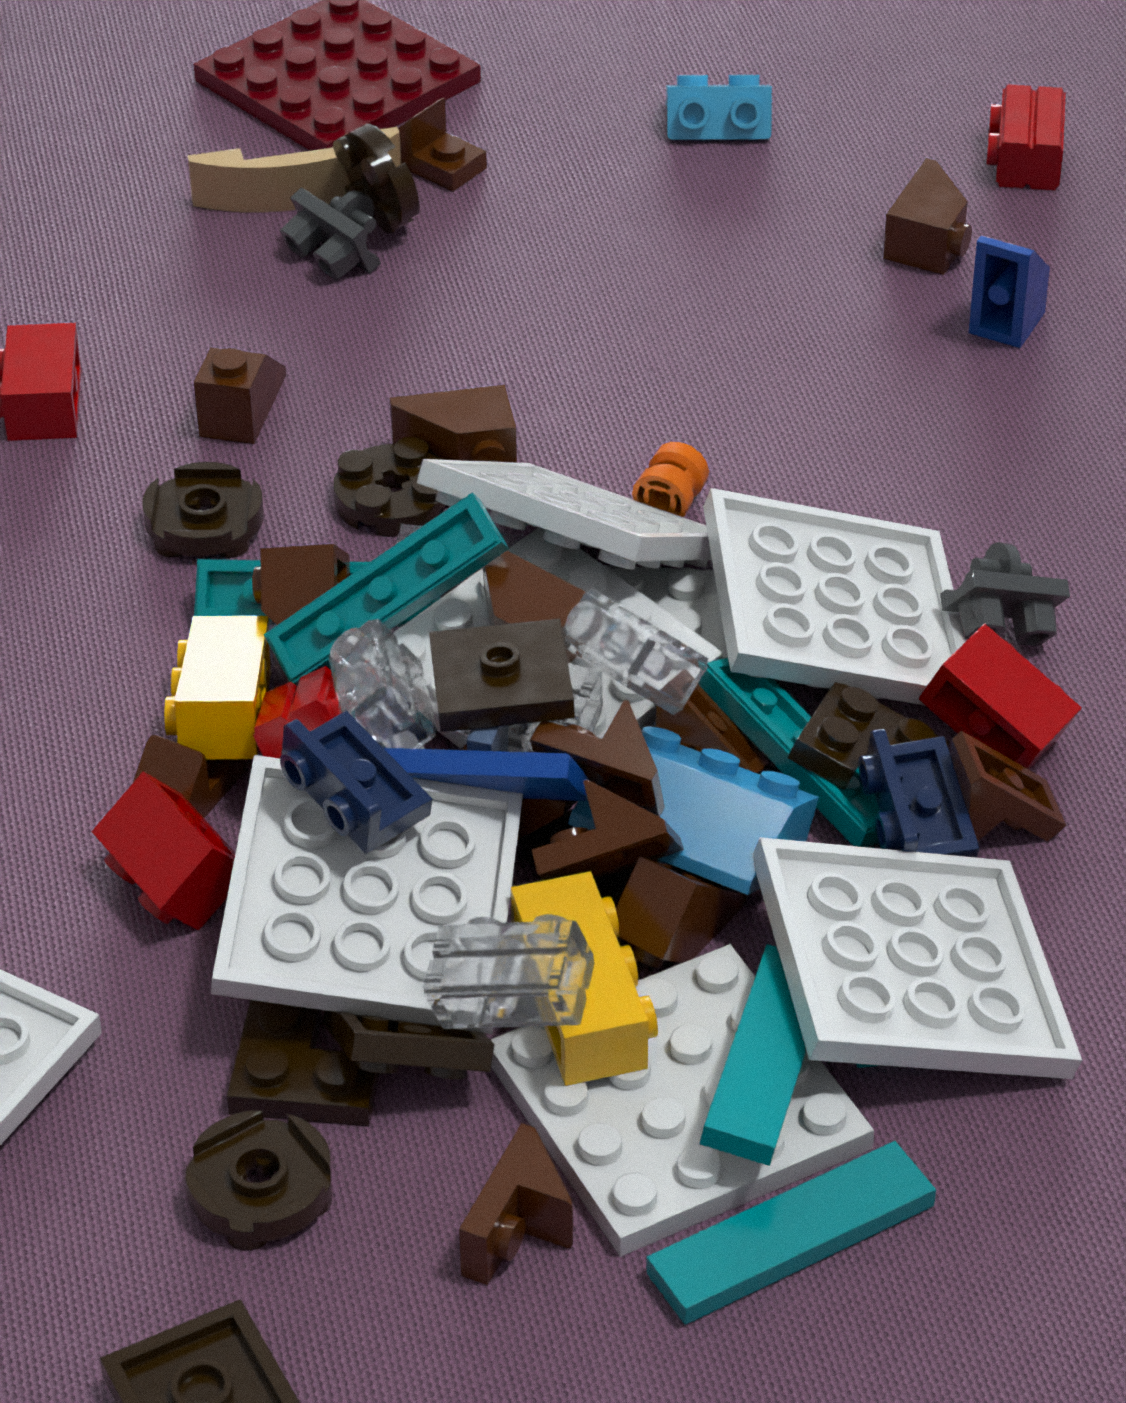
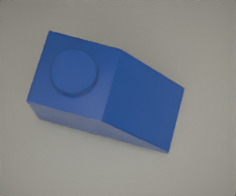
(1007, 291)

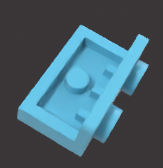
(718, 111)

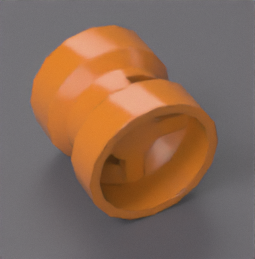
(672, 478)

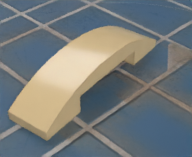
(265, 184)

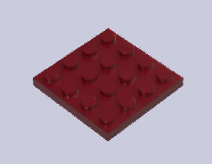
(336, 71)

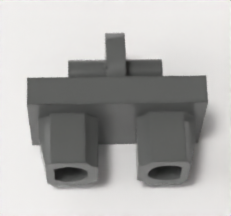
(339, 226)
(1005, 588)

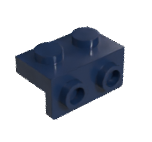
(353, 780)
(917, 797)

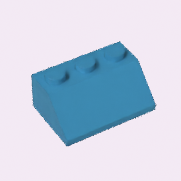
(719, 809)

